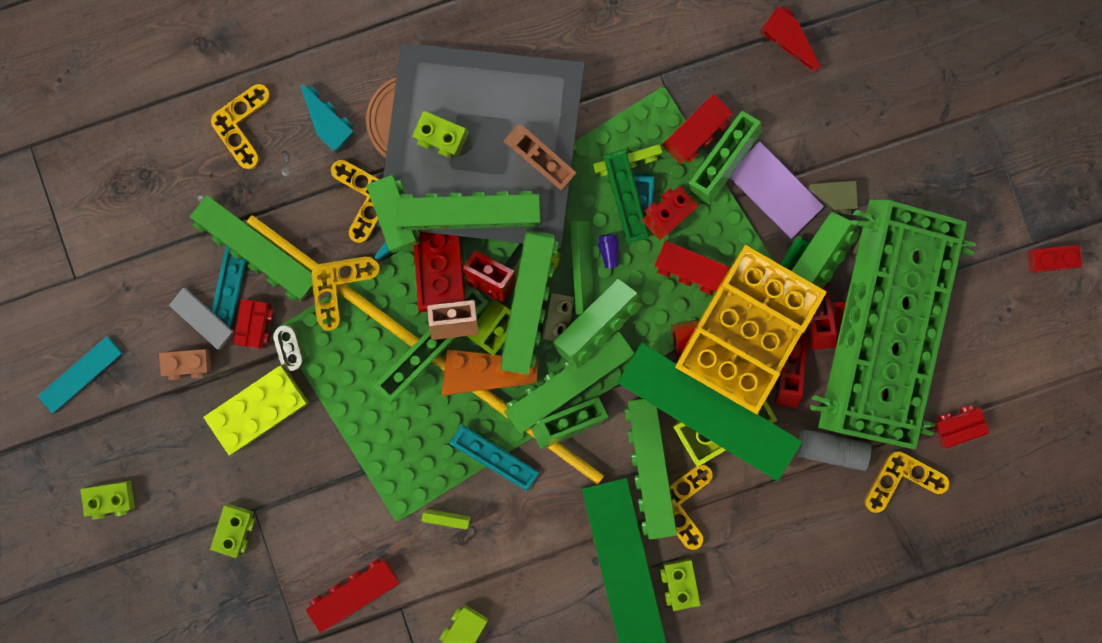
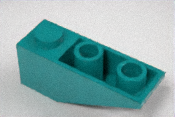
(328, 126)

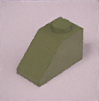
(836, 196)

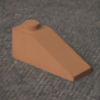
(539, 156)

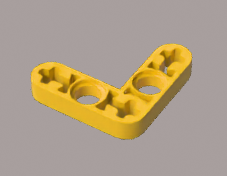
(234, 119)
(367, 203)
(333, 279)
(905, 471)
(677, 509)

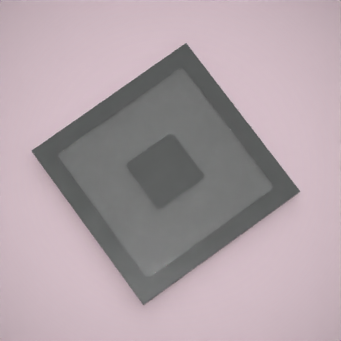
(488, 98)

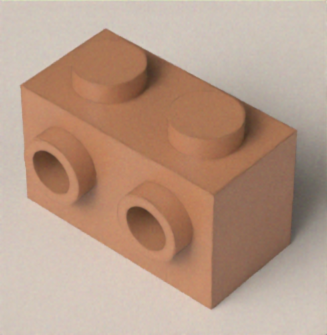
(452, 320)
(185, 362)

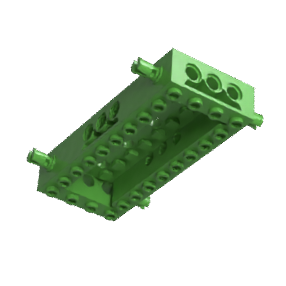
(877, 320)

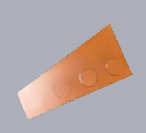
(477, 372)

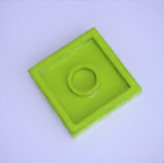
(446, 519)

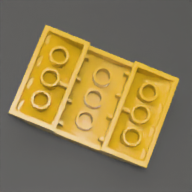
(750, 329)

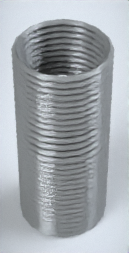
(825, 449)

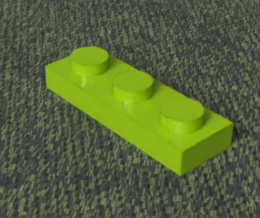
(648, 154)

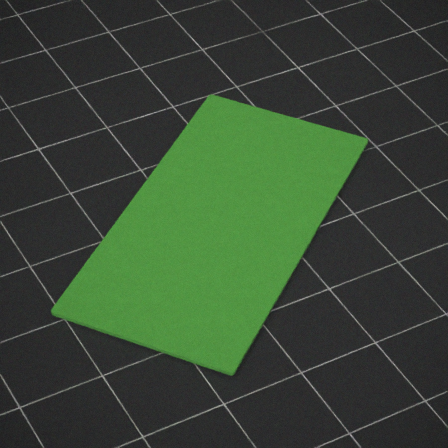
(407, 442)

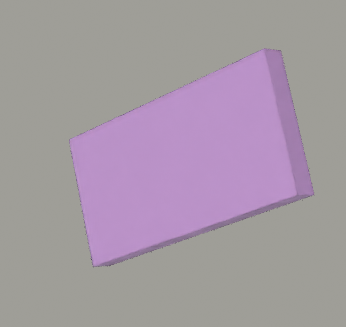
(775, 190)

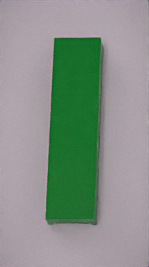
(709, 412)
(623, 563)

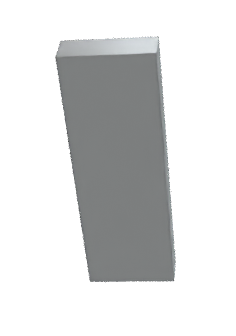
(201, 318)

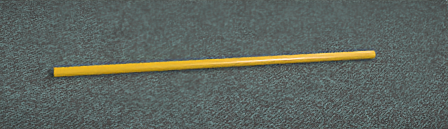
(408, 337)

